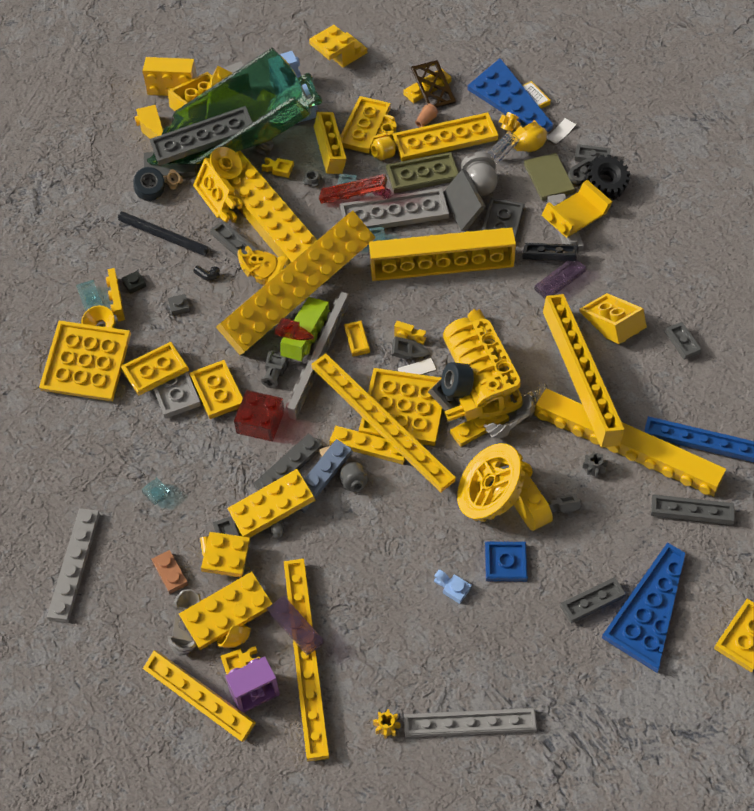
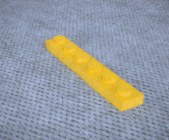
(199, 695)

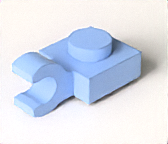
(453, 588)

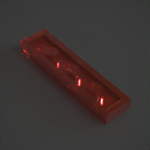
(353, 188)

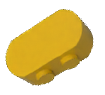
(533, 506)

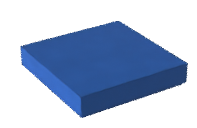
(506, 561)

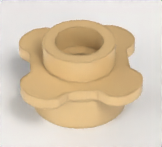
(177, 179)

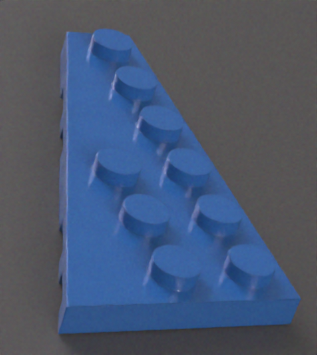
(505, 93)
(646, 615)

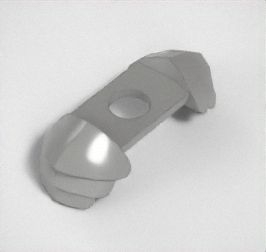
(525, 412)
(181, 640)

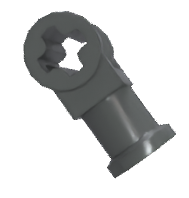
(274, 367)

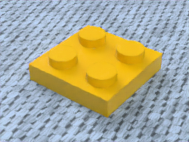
(225, 554)

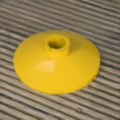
(226, 162)

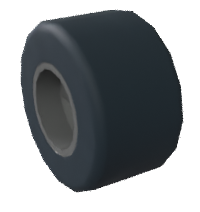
(148, 176)
(457, 380)

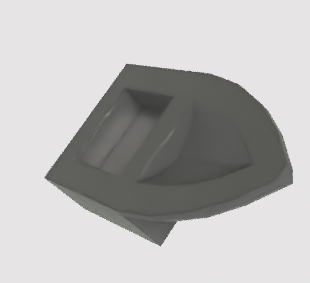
(407, 348)

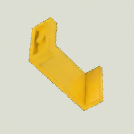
(577, 210)

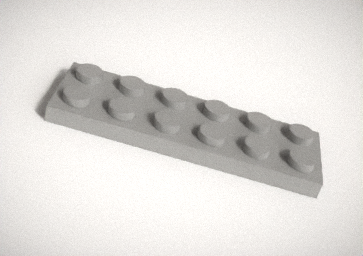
(399, 209)

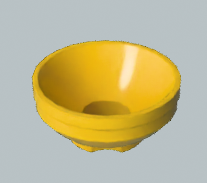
(99, 314)

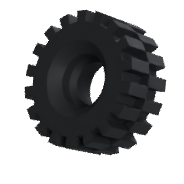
(612, 168)

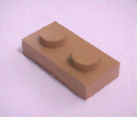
(169, 572)

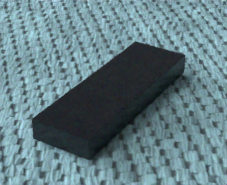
(549, 251)

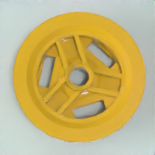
(485, 502)

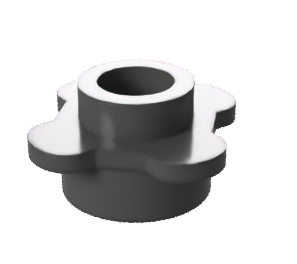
(312, 178)

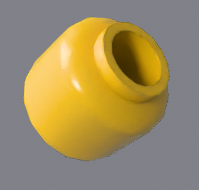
(383, 148)

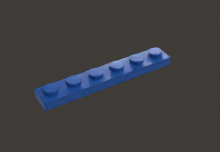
(700, 439)

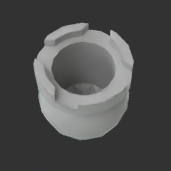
(482, 172)

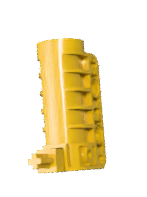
(489, 364)

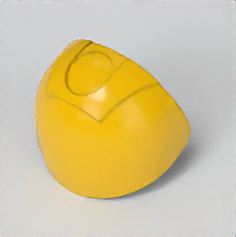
(235, 637)

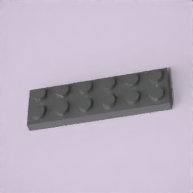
(199, 136)

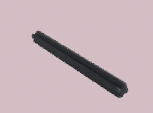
(163, 233)

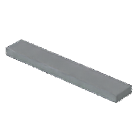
(470, 723)

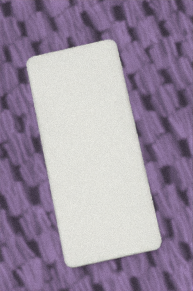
(419, 367)

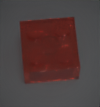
(259, 415)

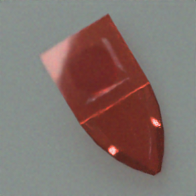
(292, 330)

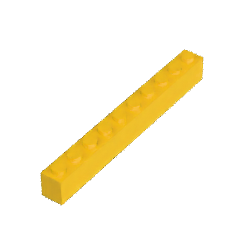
(583, 371)
(635, 445)

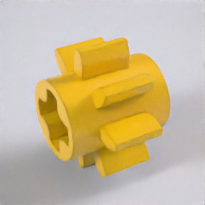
(509, 122)
(384, 729)

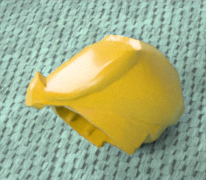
(531, 137)

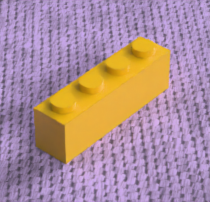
(329, 143)

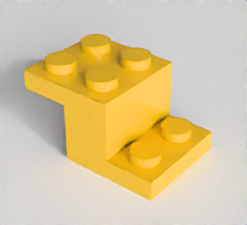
(338, 46)

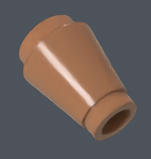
(426, 115)

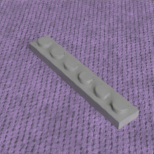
(73, 566)

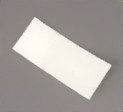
(561, 131)

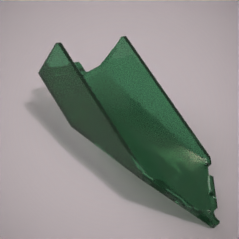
(266, 89)

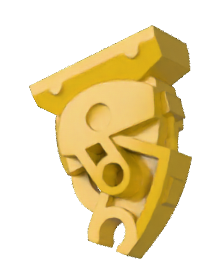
(260, 264)

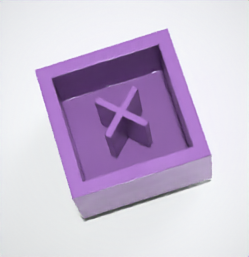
(252, 684)

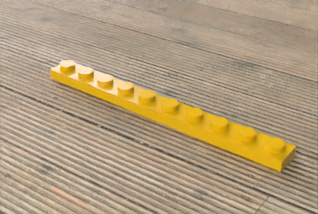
(384, 423)
(307, 667)

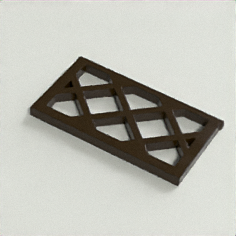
(440, 75)

